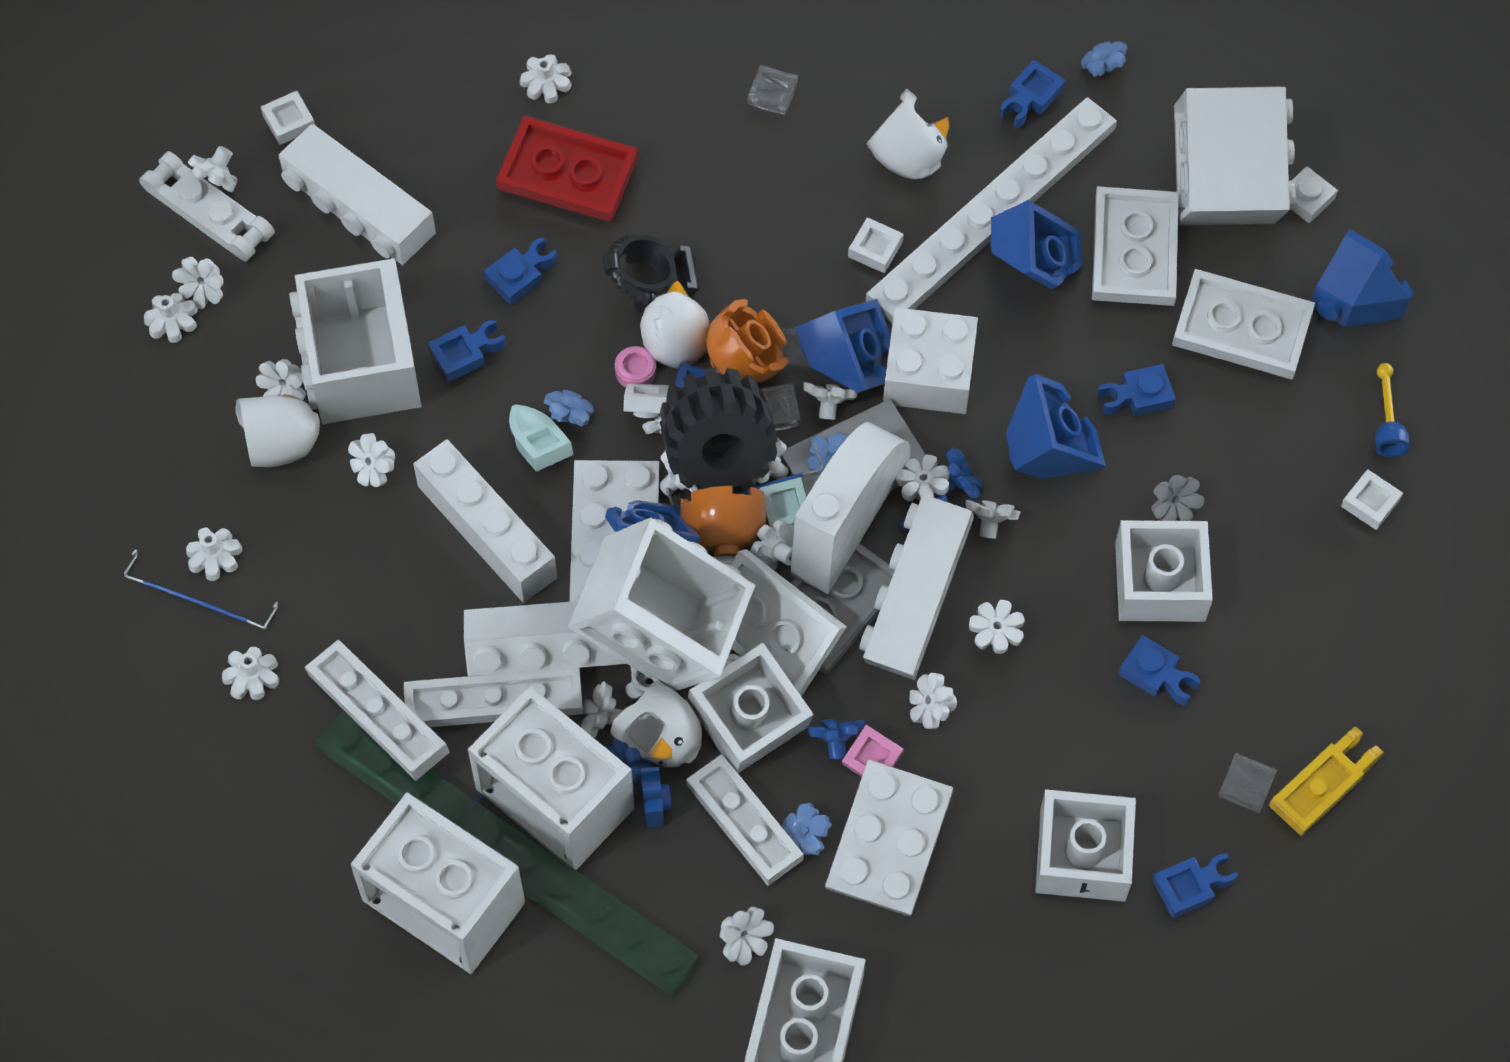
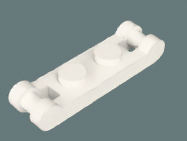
(206, 207)

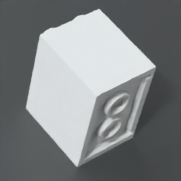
(1233, 155)
(354, 341)
(662, 604)
(552, 778)
(439, 882)

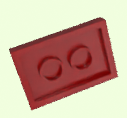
(567, 169)

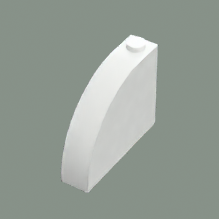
(845, 504)

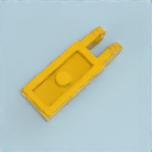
(1323, 783)

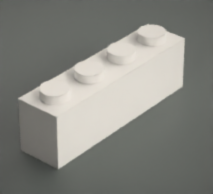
(356, 195)
(485, 521)
(917, 586)
(527, 640)

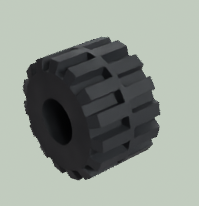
(718, 430)

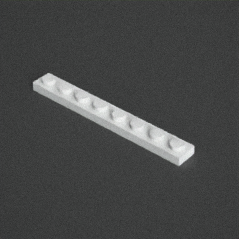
(971, 226)

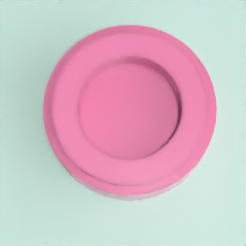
(635, 366)

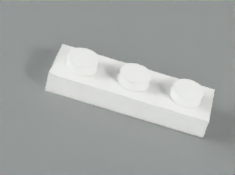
(745, 819)

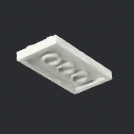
(596, 489)

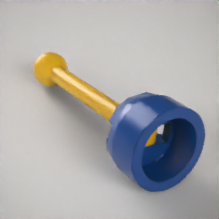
(1391, 436)

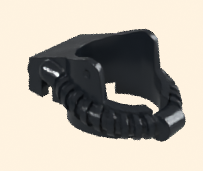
(648, 251)

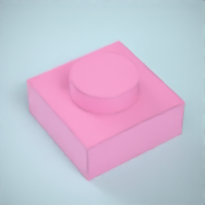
(871, 746)

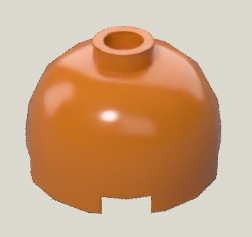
(746, 342)
(725, 519)

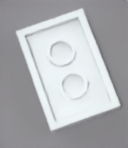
(1135, 246)
(1243, 324)
(786, 622)
(889, 838)

